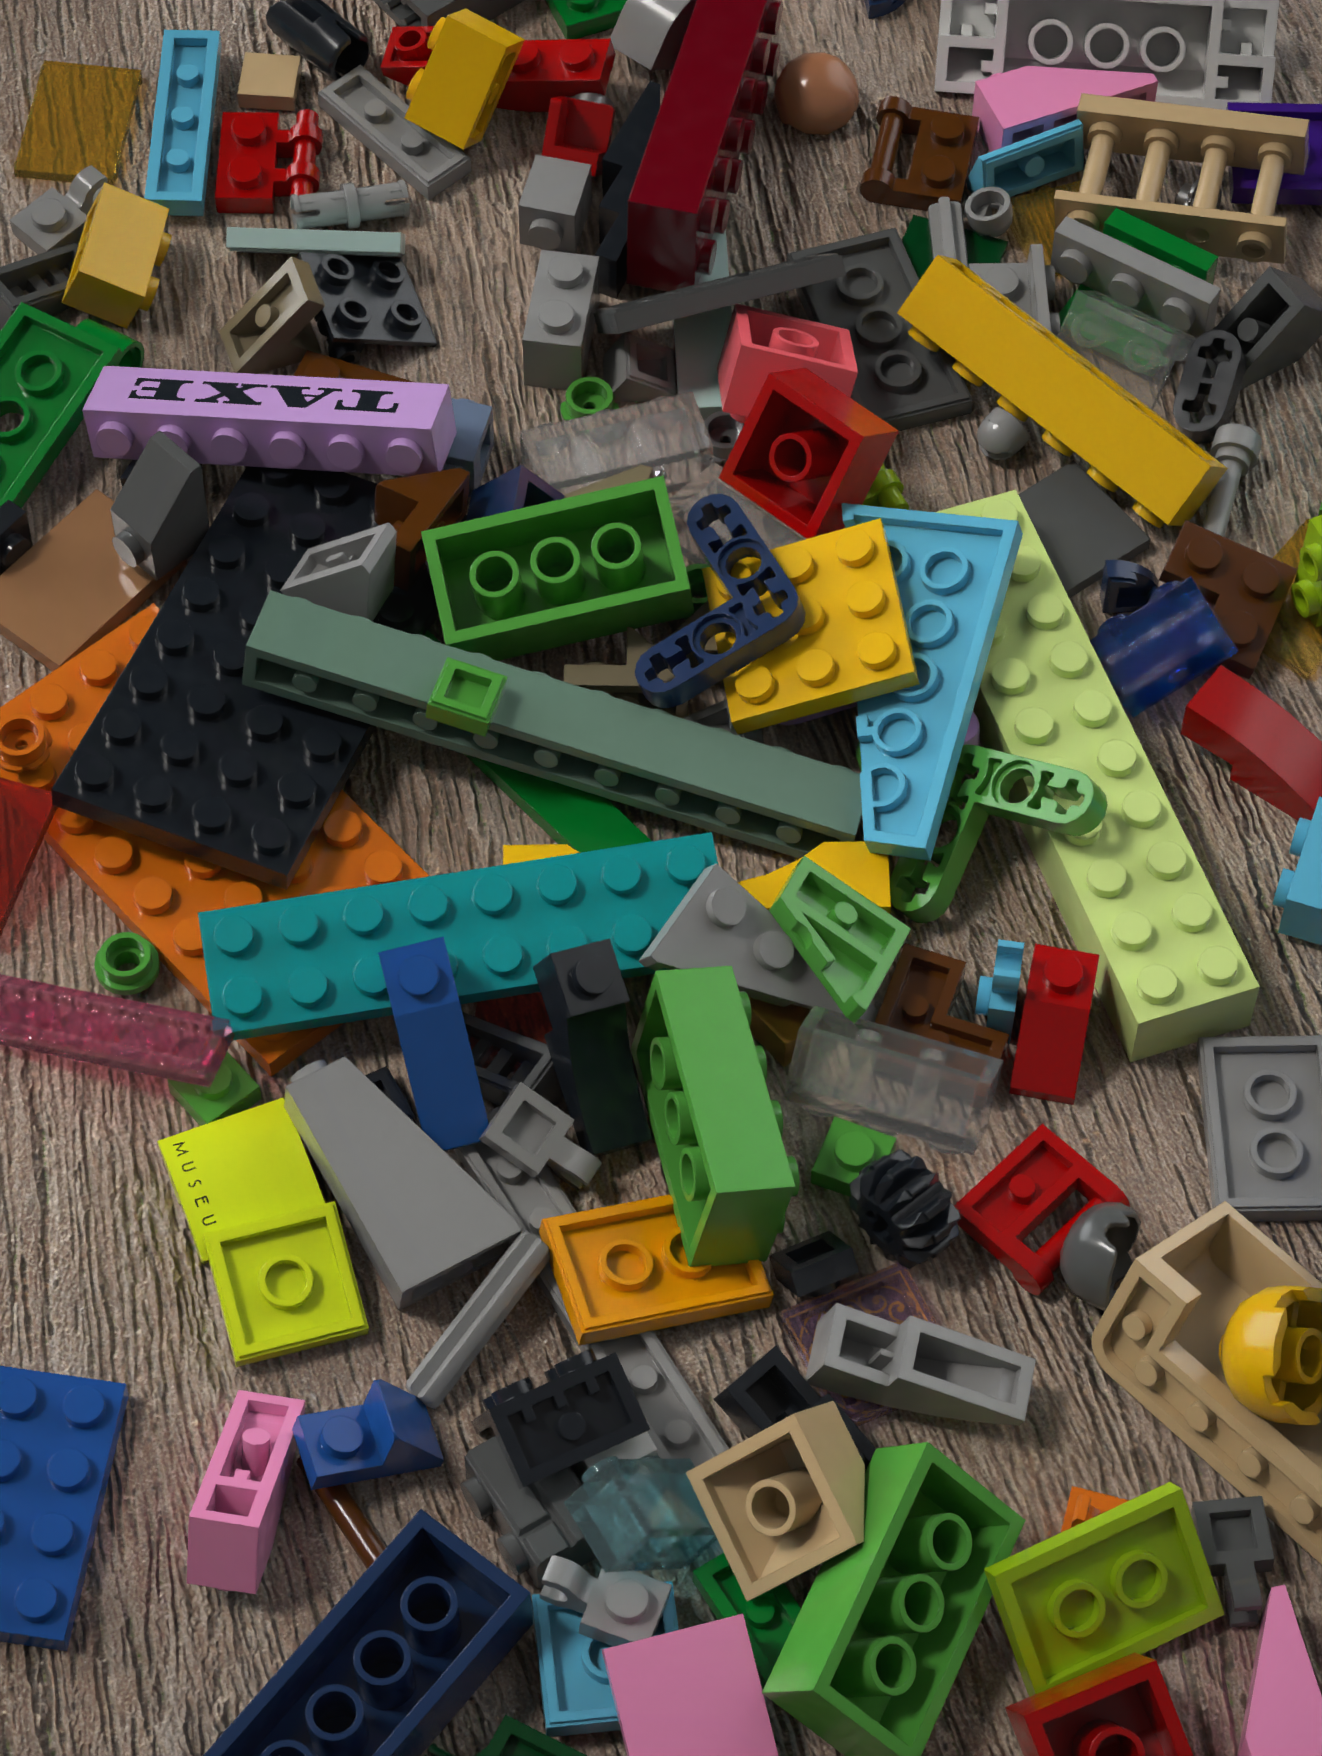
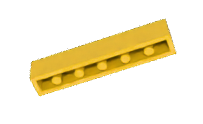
(1061, 392)

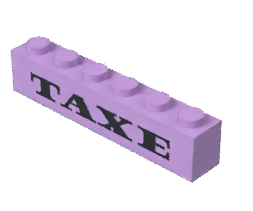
(273, 420)

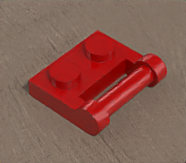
(1022, 1195)

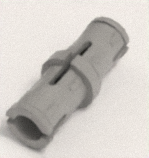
(350, 205)

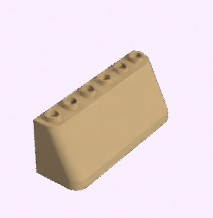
(1164, 1351)

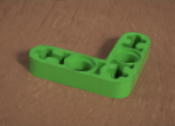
(987, 797)

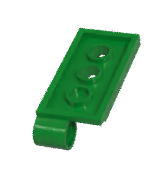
(47, 379)

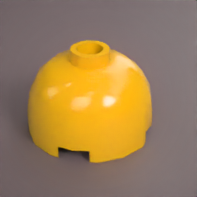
(1276, 1354)

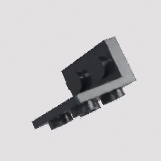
(565, 1421)

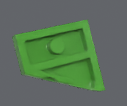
(838, 935)

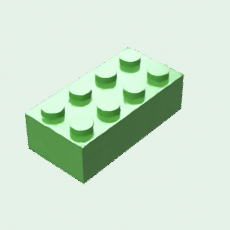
(559, 571)
(713, 1116)
(896, 1610)

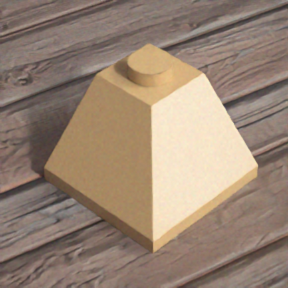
(785, 1498)

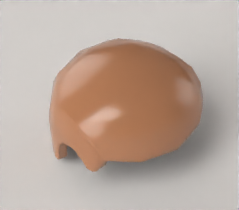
(816, 93)

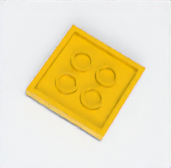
(851, 634)

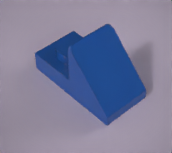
(368, 1440)

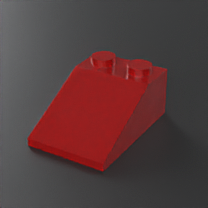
(1102, 1713)

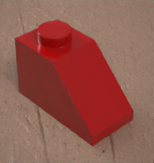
(1054, 1024)

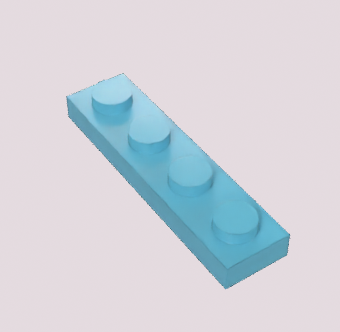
(184, 121)

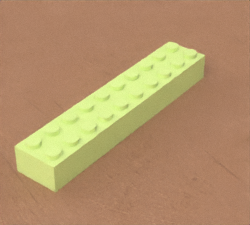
(1133, 881)

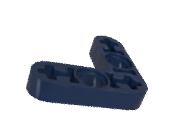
(741, 615)

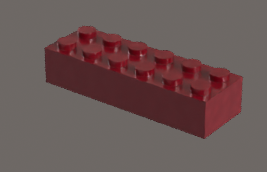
(699, 141)

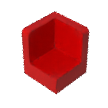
(578, 131)

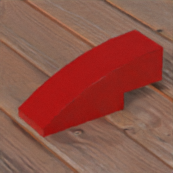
(1261, 740)

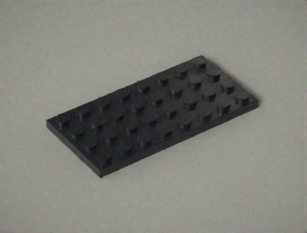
(190, 748)

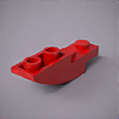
(540, 71)

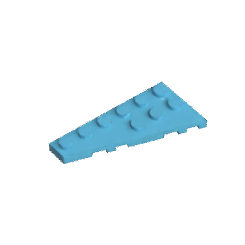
(952, 594)

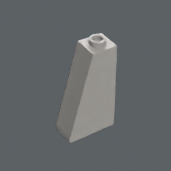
(398, 1189)

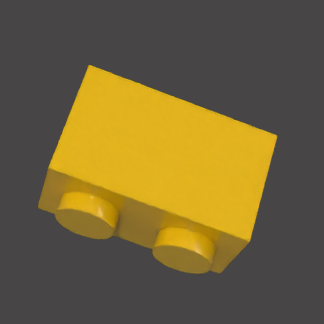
(462, 77)
(117, 256)

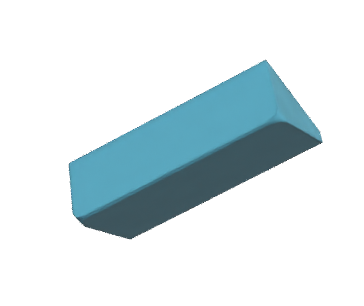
(1031, 161)

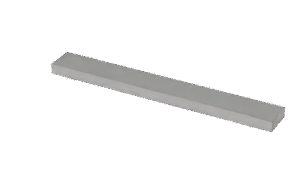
(670, 1408)

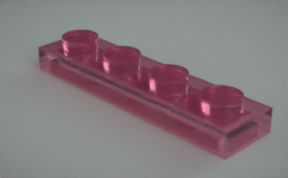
(112, 1031)

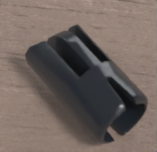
(319, 35)

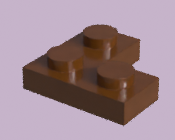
(1240, 584)
(923, 998)

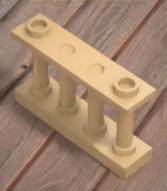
(1193, 135)

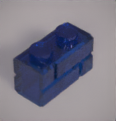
(1162, 645)

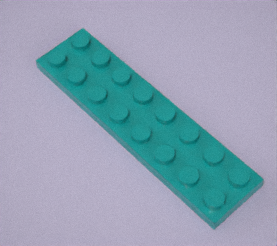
(318, 955)

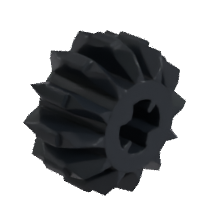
(904, 1208)

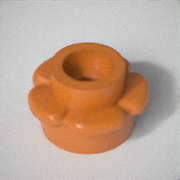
(23, 730)

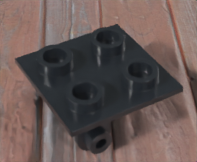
(366, 304)

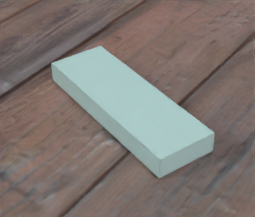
(315, 241)

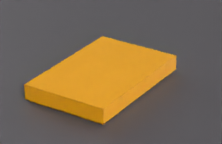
(630, 1275)

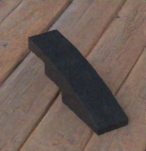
(618, 176)

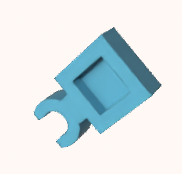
(999, 993)

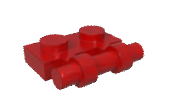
(249, 160)

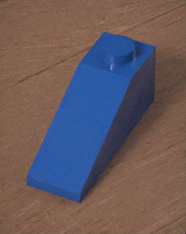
(435, 1043)

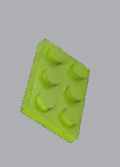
(1105, 1589)

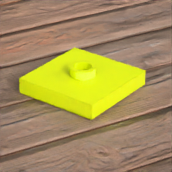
(285, 1283)

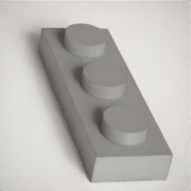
(1134, 278)

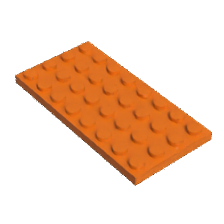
(164, 889)

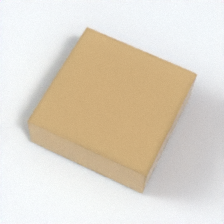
(269, 81)

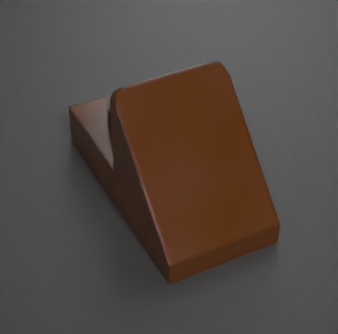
(419, 505)

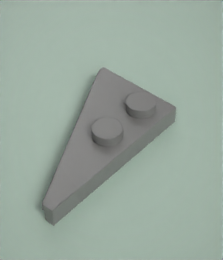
(728, 927)

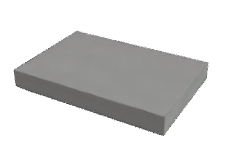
(1263, 1124)

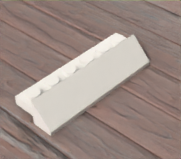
(1194, 47)

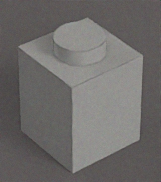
(555, 204)

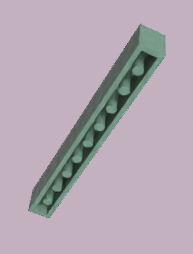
(556, 730)

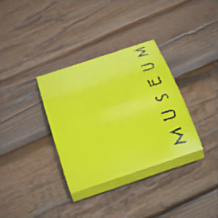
(239, 1170)

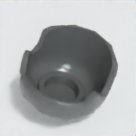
(1098, 1250)

